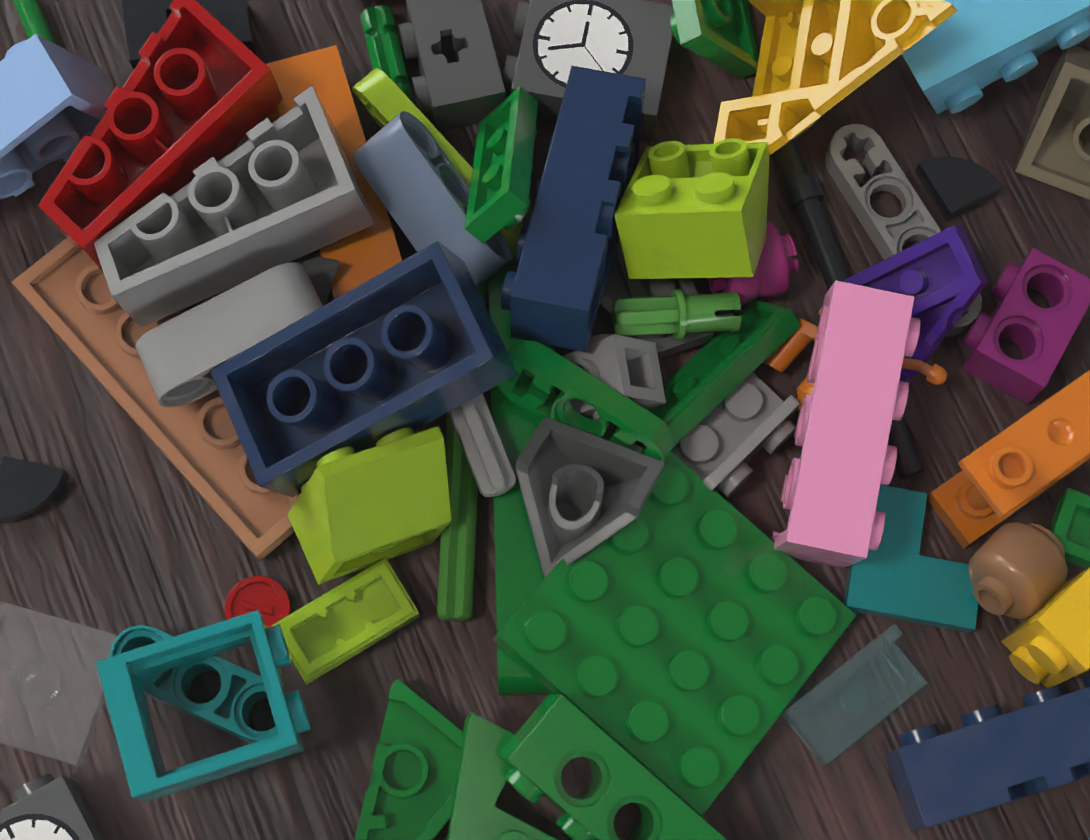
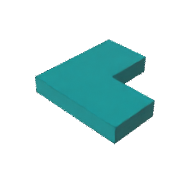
(902, 583)

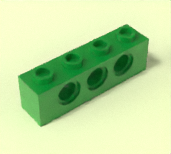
(561, 733)

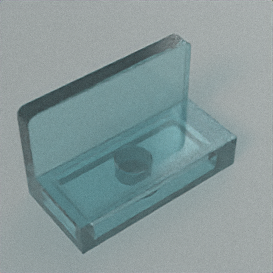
(854, 697)

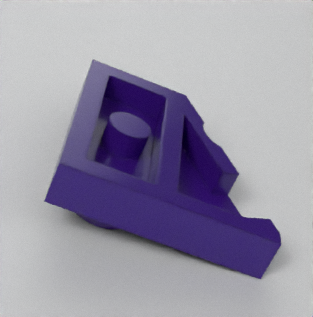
(941, 278)

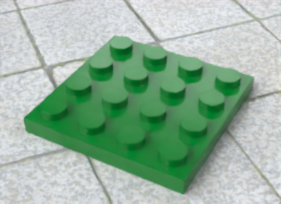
(679, 635)

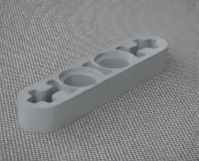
(886, 233)

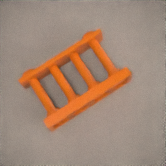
(1017, 464)

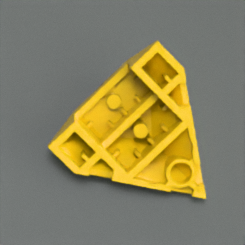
(818, 56)

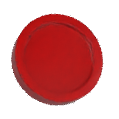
(258, 594)

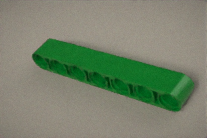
(516, 555)

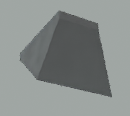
(580, 489)

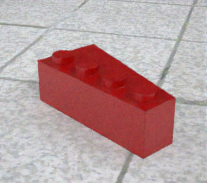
(177, 110)

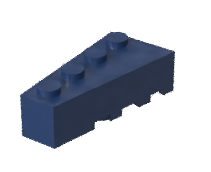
(573, 223)
(992, 757)

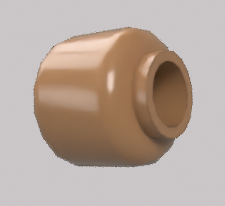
(1018, 570)

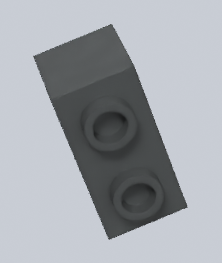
(458, 91)

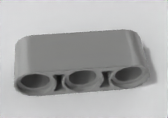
(190, 345)

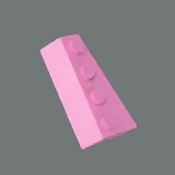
(848, 426)

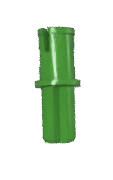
(675, 314)

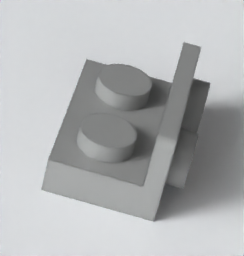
(735, 432)

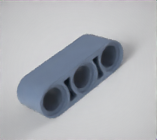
(426, 194)

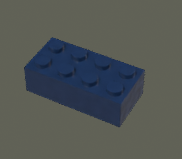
(363, 368)

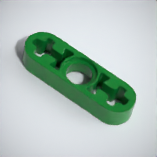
(575, 383)

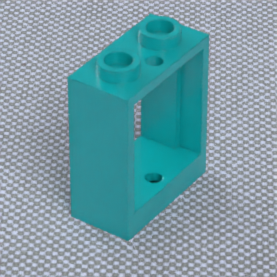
(132, 720)

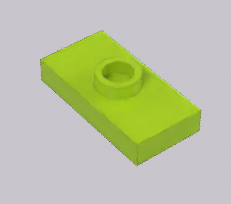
(347, 620)

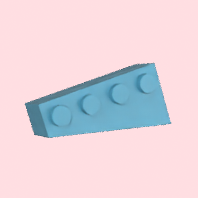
(990, 43)

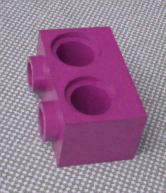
(1036, 330)

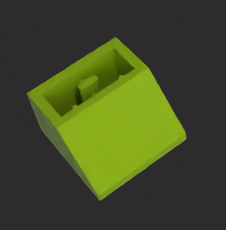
(696, 210)
(373, 503)

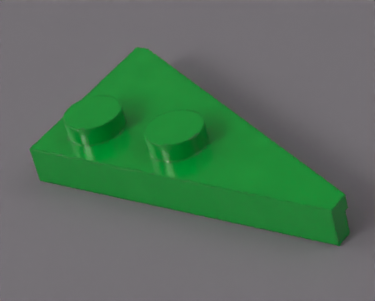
(411, 772)

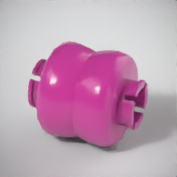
(771, 274)

